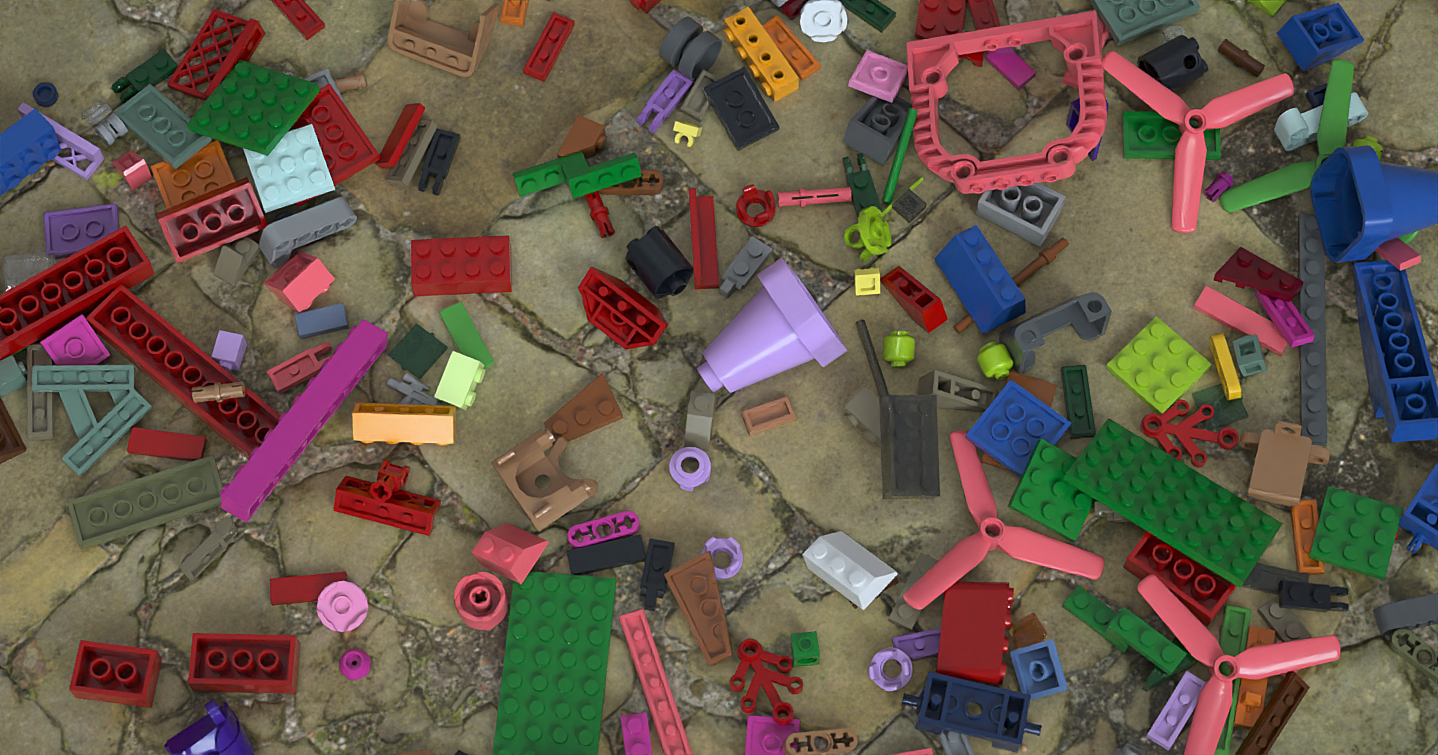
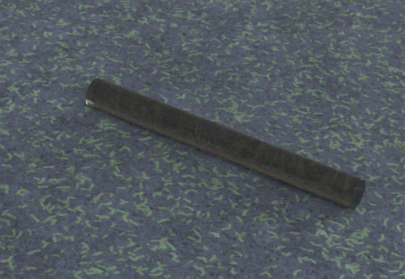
(872, 358)

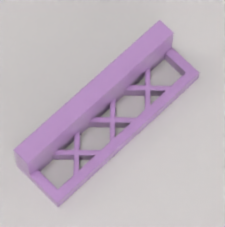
(70, 140)

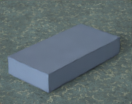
(321, 321)

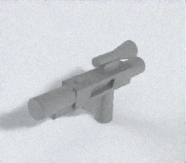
(413, 392)

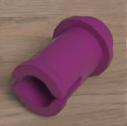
(1218, 186)

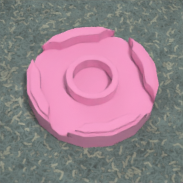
(342, 606)

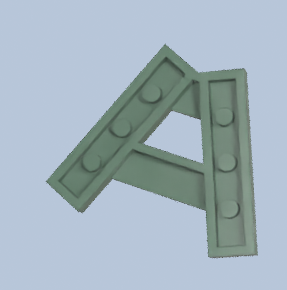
(93, 437)

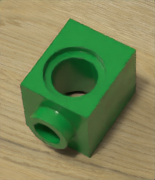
(805, 649)

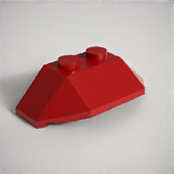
(620, 310)

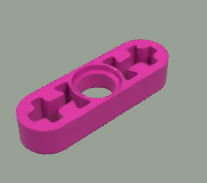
(608, 520)

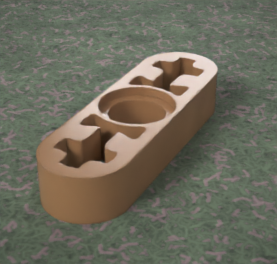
(838, 748)

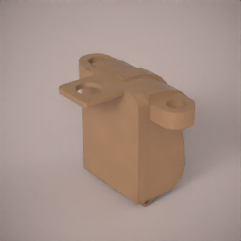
(1281, 463)

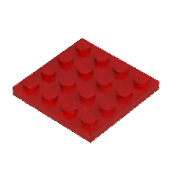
(339, 136)

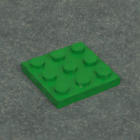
(1047, 497)
(1355, 533)

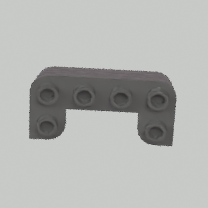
(1086, 313)

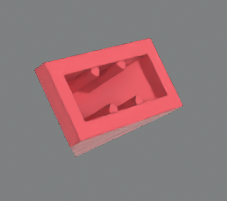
(132, 169)

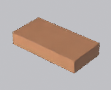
(768, 415)

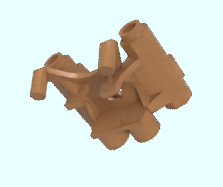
(527, 462)

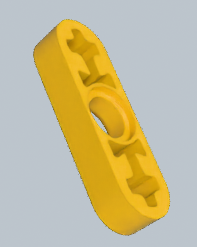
(1225, 366)

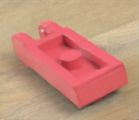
(298, 368)

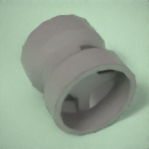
(111, 129)

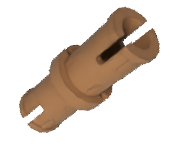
(218, 392)

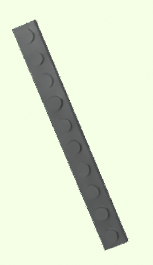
(1312, 309)

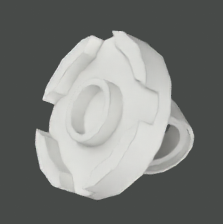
(823, 19)

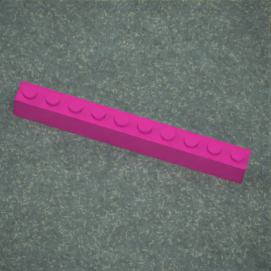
(303, 421)

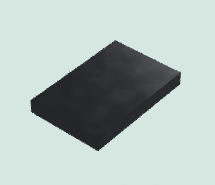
(741, 108)

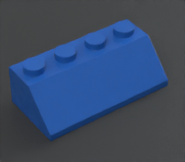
(980, 280)

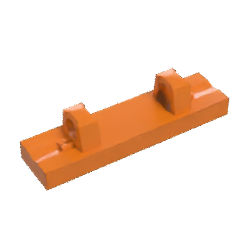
(1252, 692)

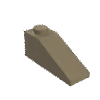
(956, 392)

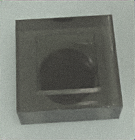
(909, 205)

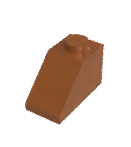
(584, 137)

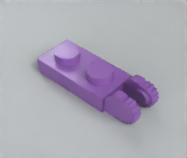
(665, 99)

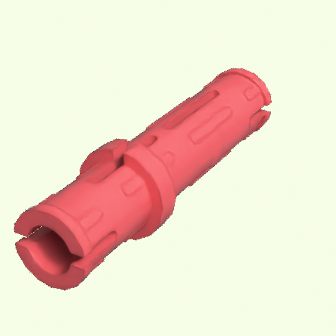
(785, 198)

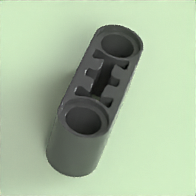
(1407, 614)

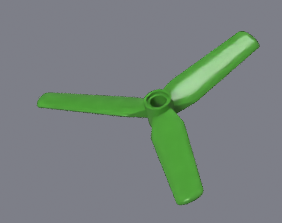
(1298, 176)

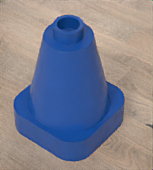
(1369, 202)

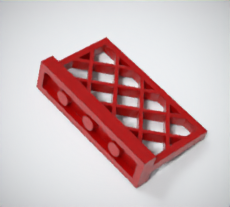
(243, 48)

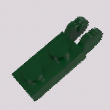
(150, 72)
(861, 185)

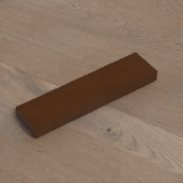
(1274, 716)

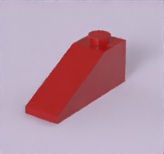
(915, 298)

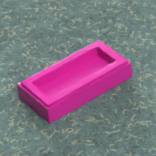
(1011, 66)

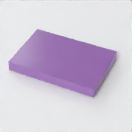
(77, 228)

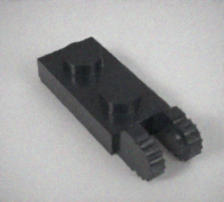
(439, 159)
(1311, 596)

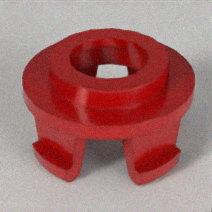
(750, 196)

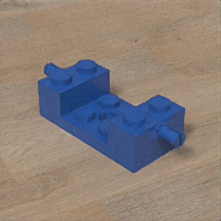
(1422, 514)

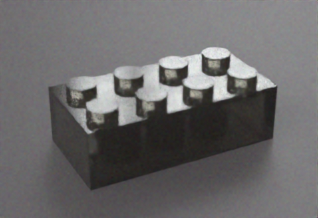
(909, 447)

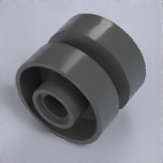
(690, 48)

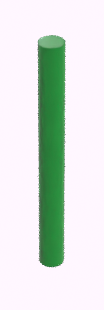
(899, 155)

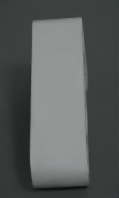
(304, 227)

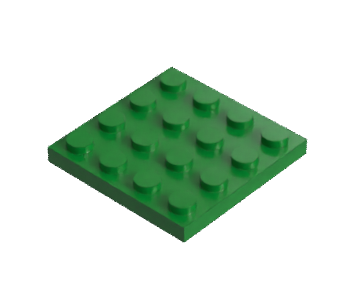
(253, 107)

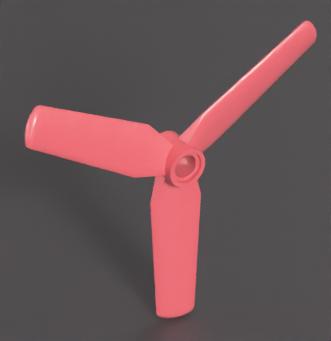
(1191, 148)
(1013, 541)
(1253, 663)

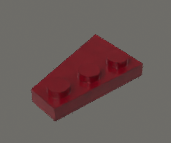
(1254, 272)

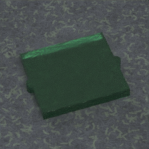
(418, 351)
(1224, 410)

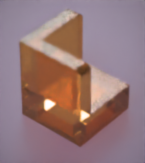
(1028, 631)

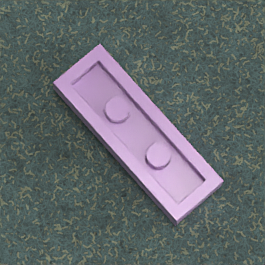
(1176, 711)

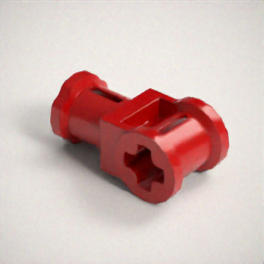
(390, 478)

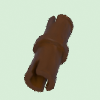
(1241, 58)

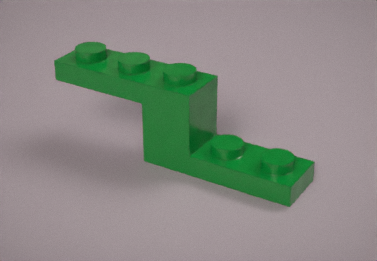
(577, 174)
(1124, 630)

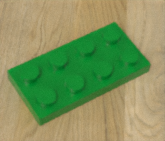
(1154, 137)

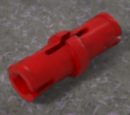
(599, 214)

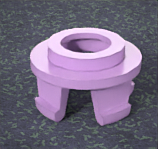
(690, 480)
(729, 546)
(881, 679)

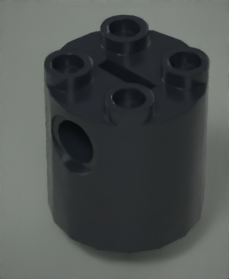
(1174, 63)
(659, 263)

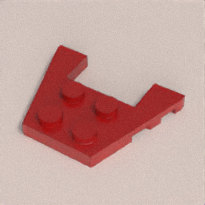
(941, 19)

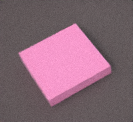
(879, 76)

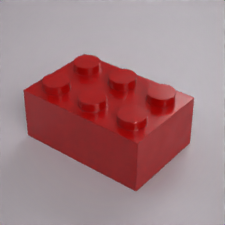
(115, 674)

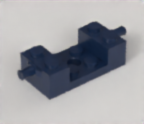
(945, 704)

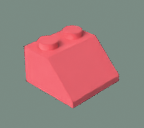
(300, 281)
(509, 551)

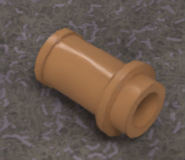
(351, 82)

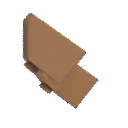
(436, 43)

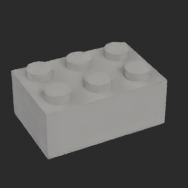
(1023, 210)

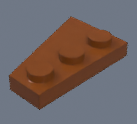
(585, 412)

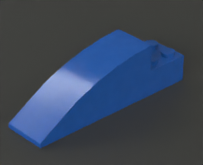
(1395, 353)

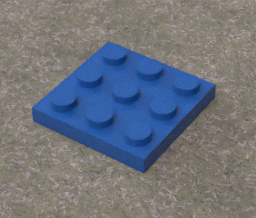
(1014, 425)

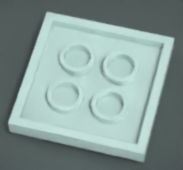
(291, 171)

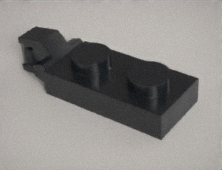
(657, 563)

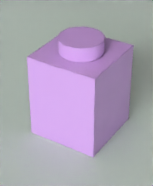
(229, 350)

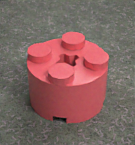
(476, 587)

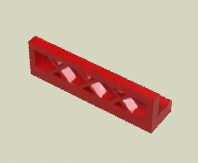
(703, 241)
(393, 512)

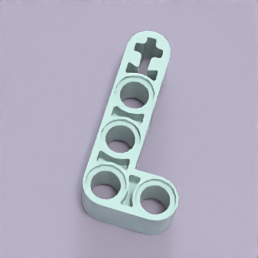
(1300, 129)

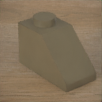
(700, 420)

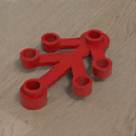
(1185, 432)
(764, 678)

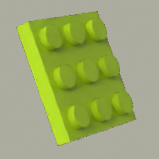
(1158, 366)

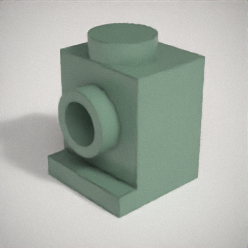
(1249, 355)

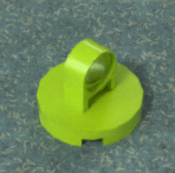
(873, 232)

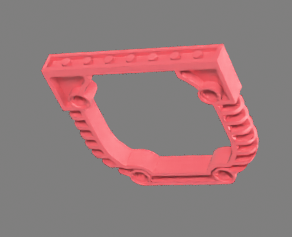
(934, 59)

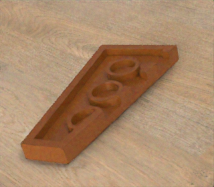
(700, 601)

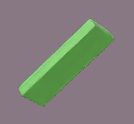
(465, 334)

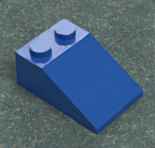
(1319, 35)

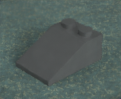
(877, 128)

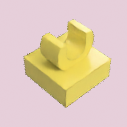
(687, 129)
(867, 281)

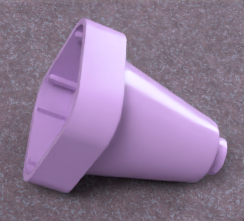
(771, 334)

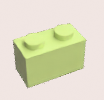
(460, 381)

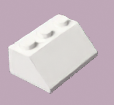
(848, 568)

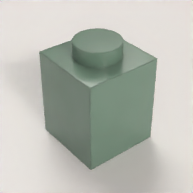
(11, 375)

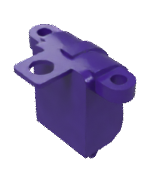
(212, 735)

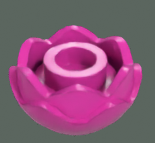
(358, 671)

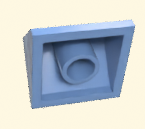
(1039, 669)

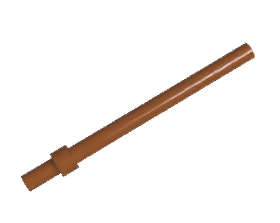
(1045, 257)

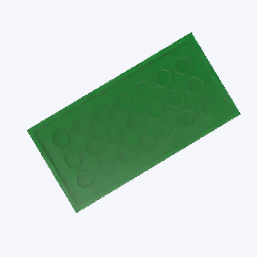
(1173, 502)
(555, 665)

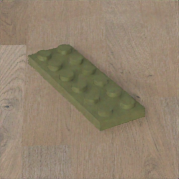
(146, 502)

